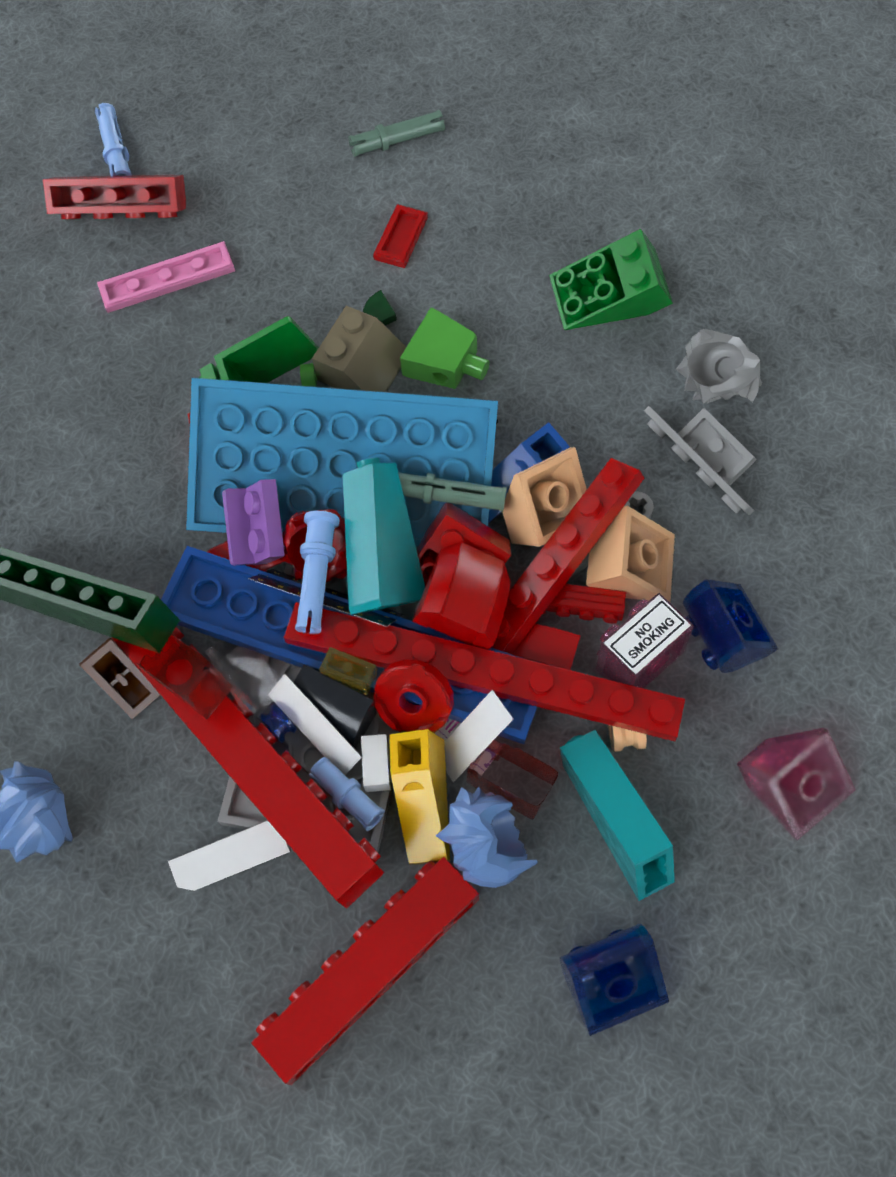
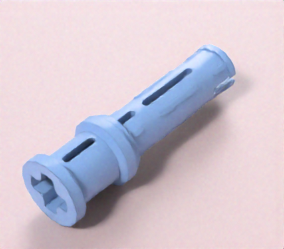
(317, 554)

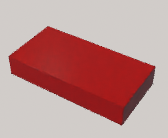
(400, 236)

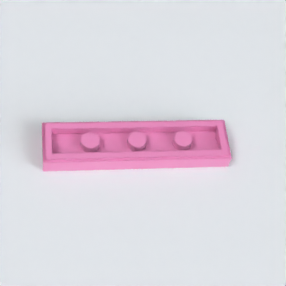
(165, 277)

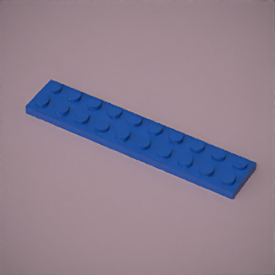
(227, 605)

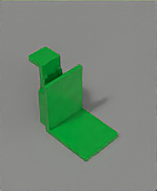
(263, 354)

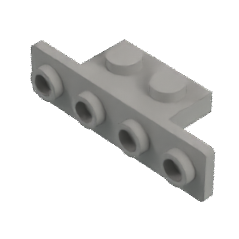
(713, 449)

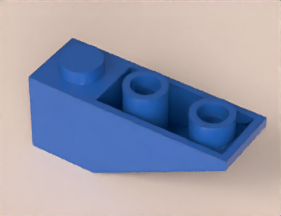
(535, 449)

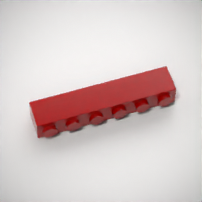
(364, 971)

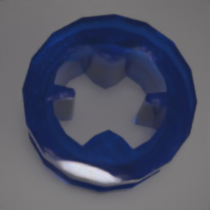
(277, 723)

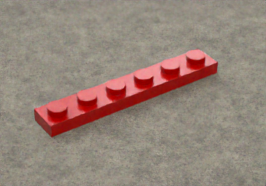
(565, 551)

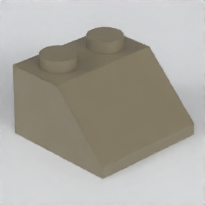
(358, 353)

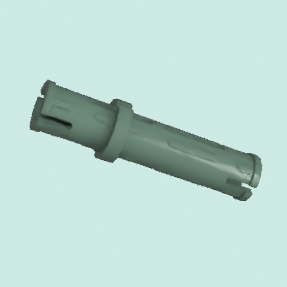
(396, 133)
(452, 491)

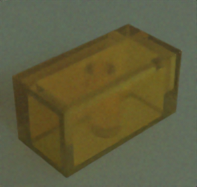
(349, 670)

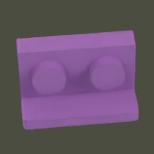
(253, 524)

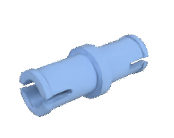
(346, 793)

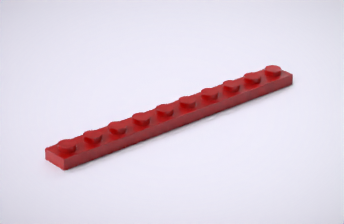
(505, 674)

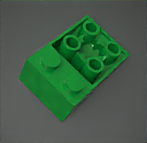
(611, 284)

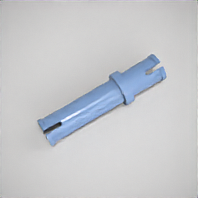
(114, 152)

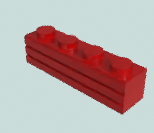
(589, 603)

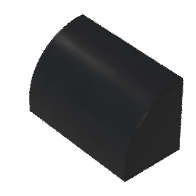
(341, 706)

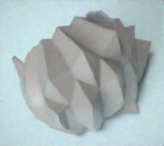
(719, 367)

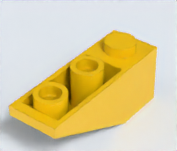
(420, 793)

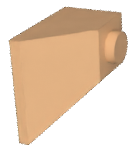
(543, 498)
(633, 557)

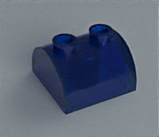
(727, 625)
(615, 978)

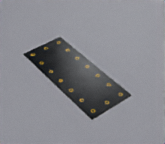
(330, 602)

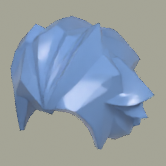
(31, 812)
(485, 839)

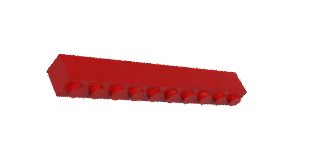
(274, 786)

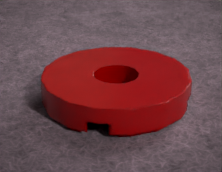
(422, 680)

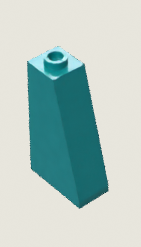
(379, 540)
(619, 814)

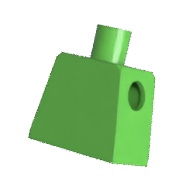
(442, 352)

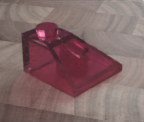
(797, 778)

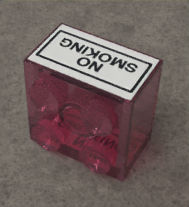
(644, 643)

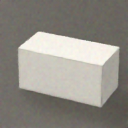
(375, 763)

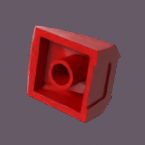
(465, 595)

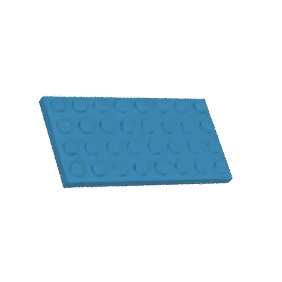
(317, 434)

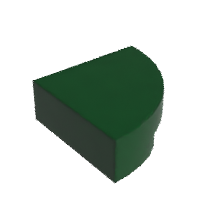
(380, 308)

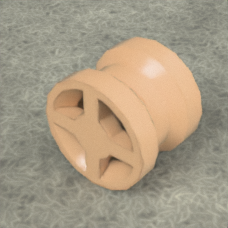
(623, 738)

